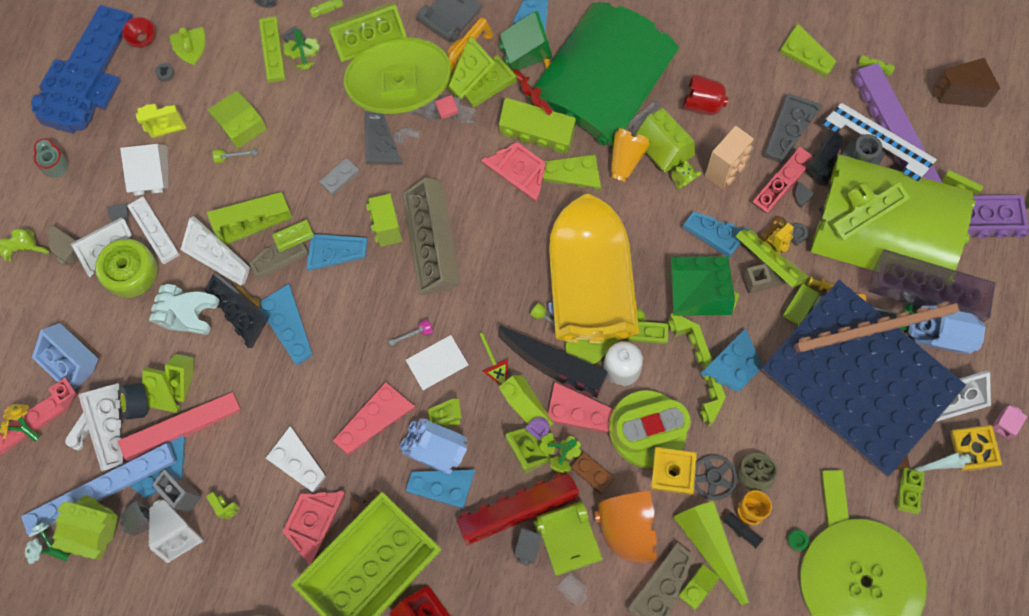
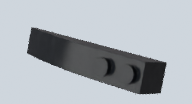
(556, 364)

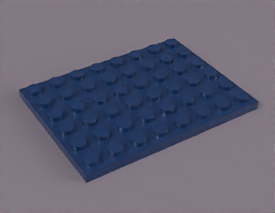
(870, 389)

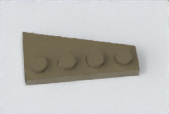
(664, 586)

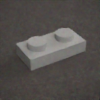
(339, 176)

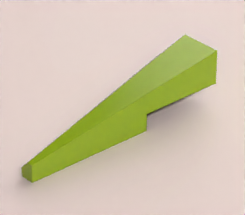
(707, 534)

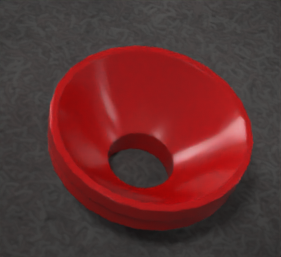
(136, 27)

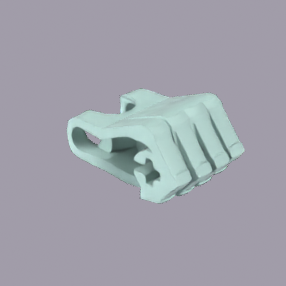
(181, 311)

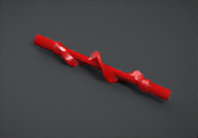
(534, 93)

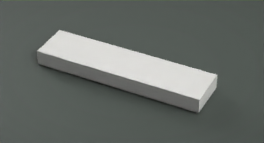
(153, 230)

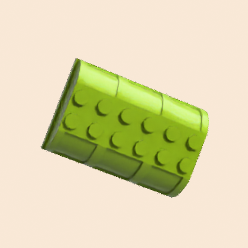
(367, 563)

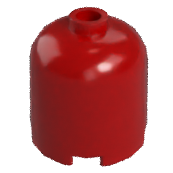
(705, 96)

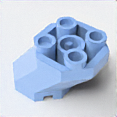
(954, 333)
(434, 445)

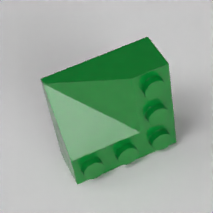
(701, 286)

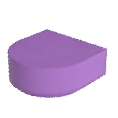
(538, 427)

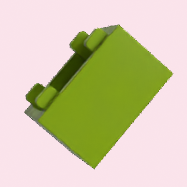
(384, 220)

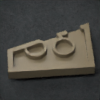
(272, 260)

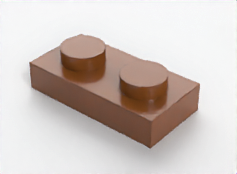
(592, 473)

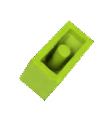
(180, 373)

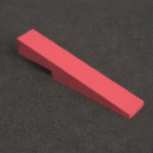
(178, 426)

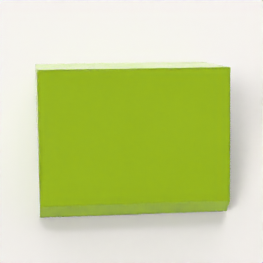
(526, 450)

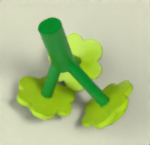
(301, 49)
(567, 449)

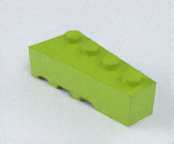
(249, 217)

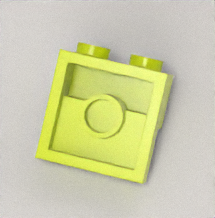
(160, 121)

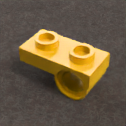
(781, 238)

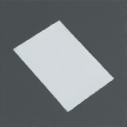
(436, 362)

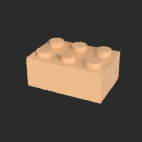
(729, 157)

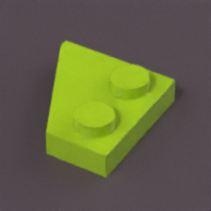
(158, 390)

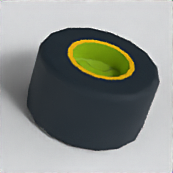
(133, 401)

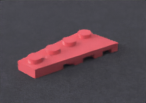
(578, 410)
(377, 414)

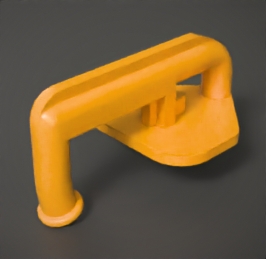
(457, 48)

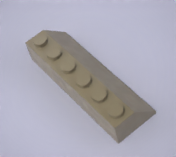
(431, 237)

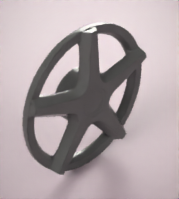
(715, 477)

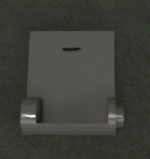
(449, 17)

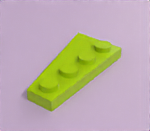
(772, 258)

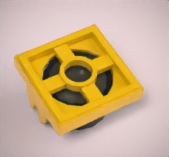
(979, 444)

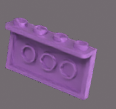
(999, 216)

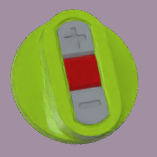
(645, 423)

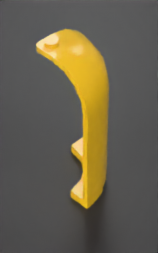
(591, 274)

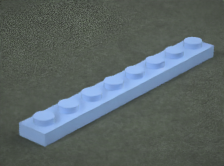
(105, 485)

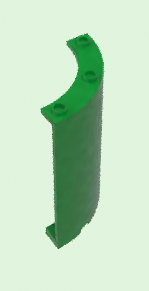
(606, 69)

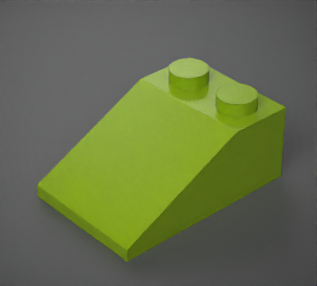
(237, 119)

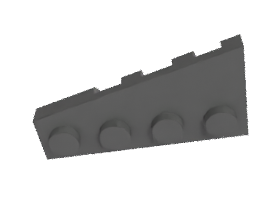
(791, 124)

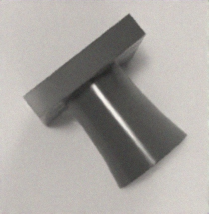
(865, 148)

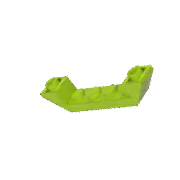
(681, 326)

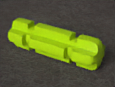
(325, 7)
(865, 61)

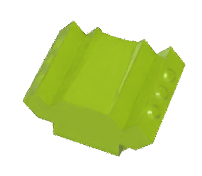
(84, 528)

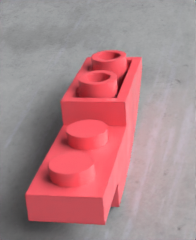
(783, 180)

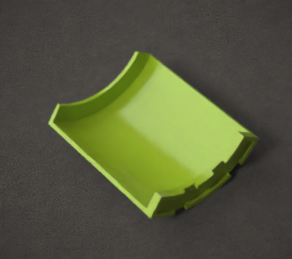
(925, 227)

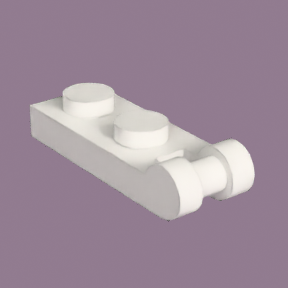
(78, 434)

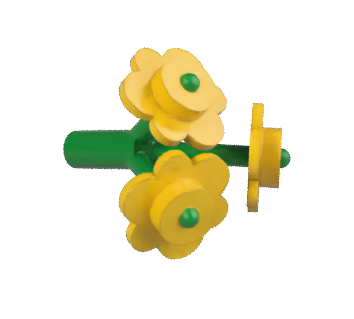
(15, 412)

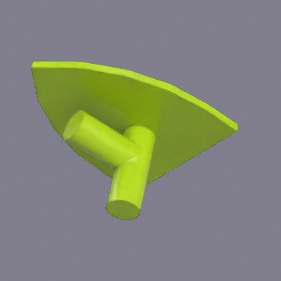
(189, 44)

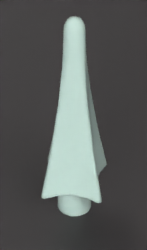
(952, 461)

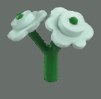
(34, 547)

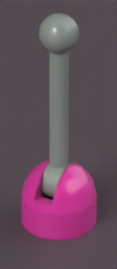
(424, 328)

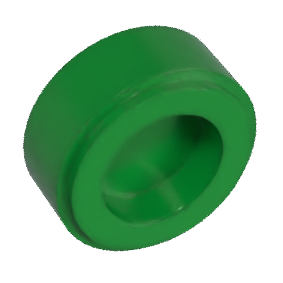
(798, 540)

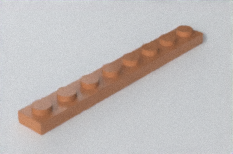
(883, 324)

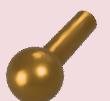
(777, 222)
(256, 301)

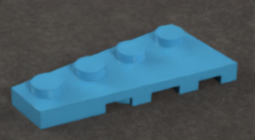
(287, 323)

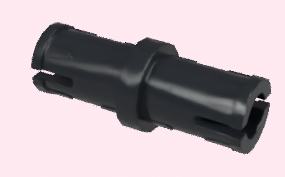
(743, 530)

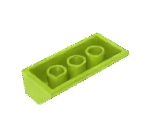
(366, 29)
(534, 126)

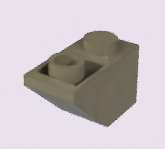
(762, 278)

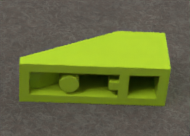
(523, 399)

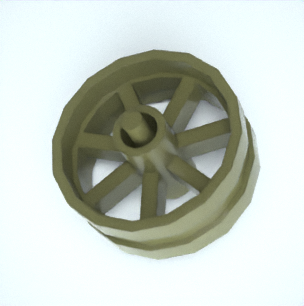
(758, 471)

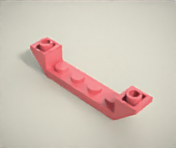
(41, 414)

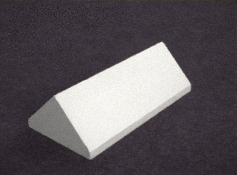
(972, 397)

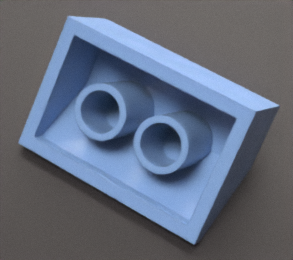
(63, 355)

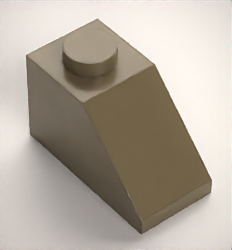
(61, 247)

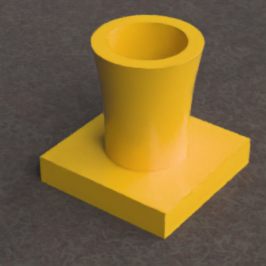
(676, 461)

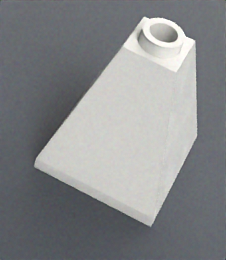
(169, 532)

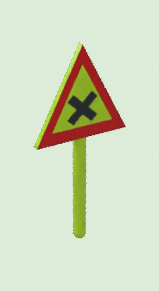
(499, 371)

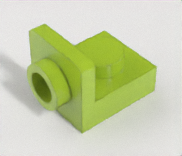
(219, 503)

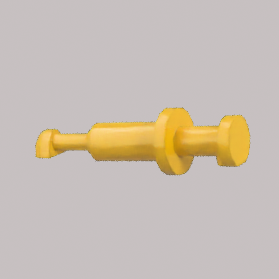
(821, 284)

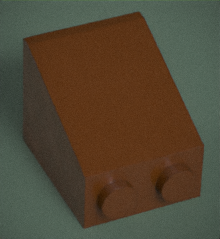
(967, 84)

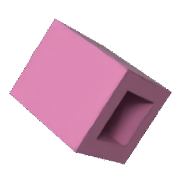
(1009, 422)

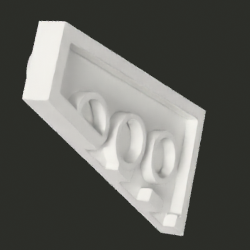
(211, 251)
(103, 422)

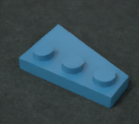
(714, 233)
(335, 250)

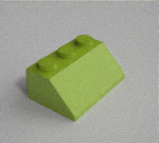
(667, 140)

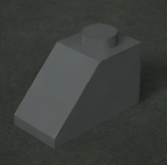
(176, 491)
(135, 519)
(527, 547)

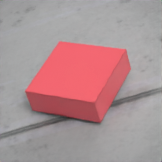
(446, 107)

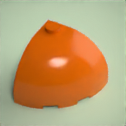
(627, 526)

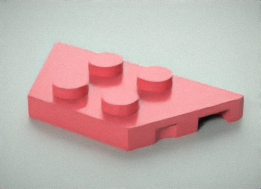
(519, 168)
(311, 522)

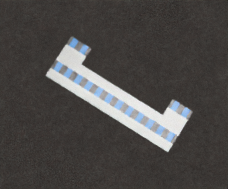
(918, 160)

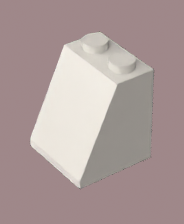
(145, 168)

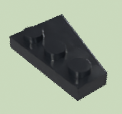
(825, 157)

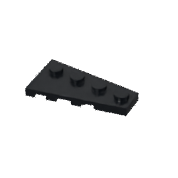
(238, 309)

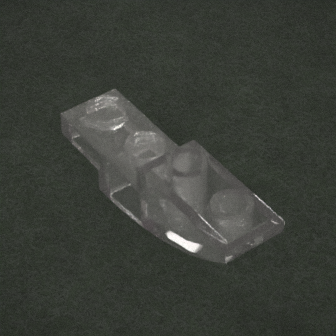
(430, 111)

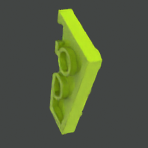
(807, 52)
(470, 68)
(493, 82)
(574, 171)

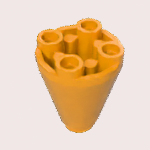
(627, 153)

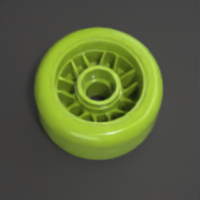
(126, 268)

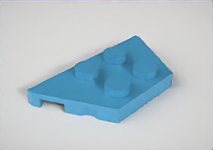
(735, 364)
(145, 486)

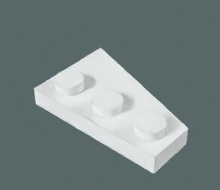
(90, 246)
(296, 461)

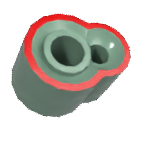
(50, 158)

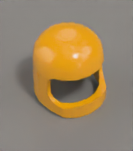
(759, 502)

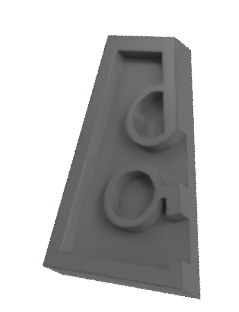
(379, 145)

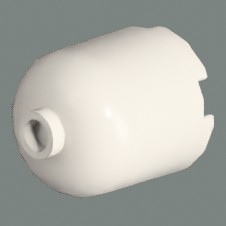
(623, 363)

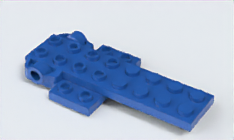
(79, 85)

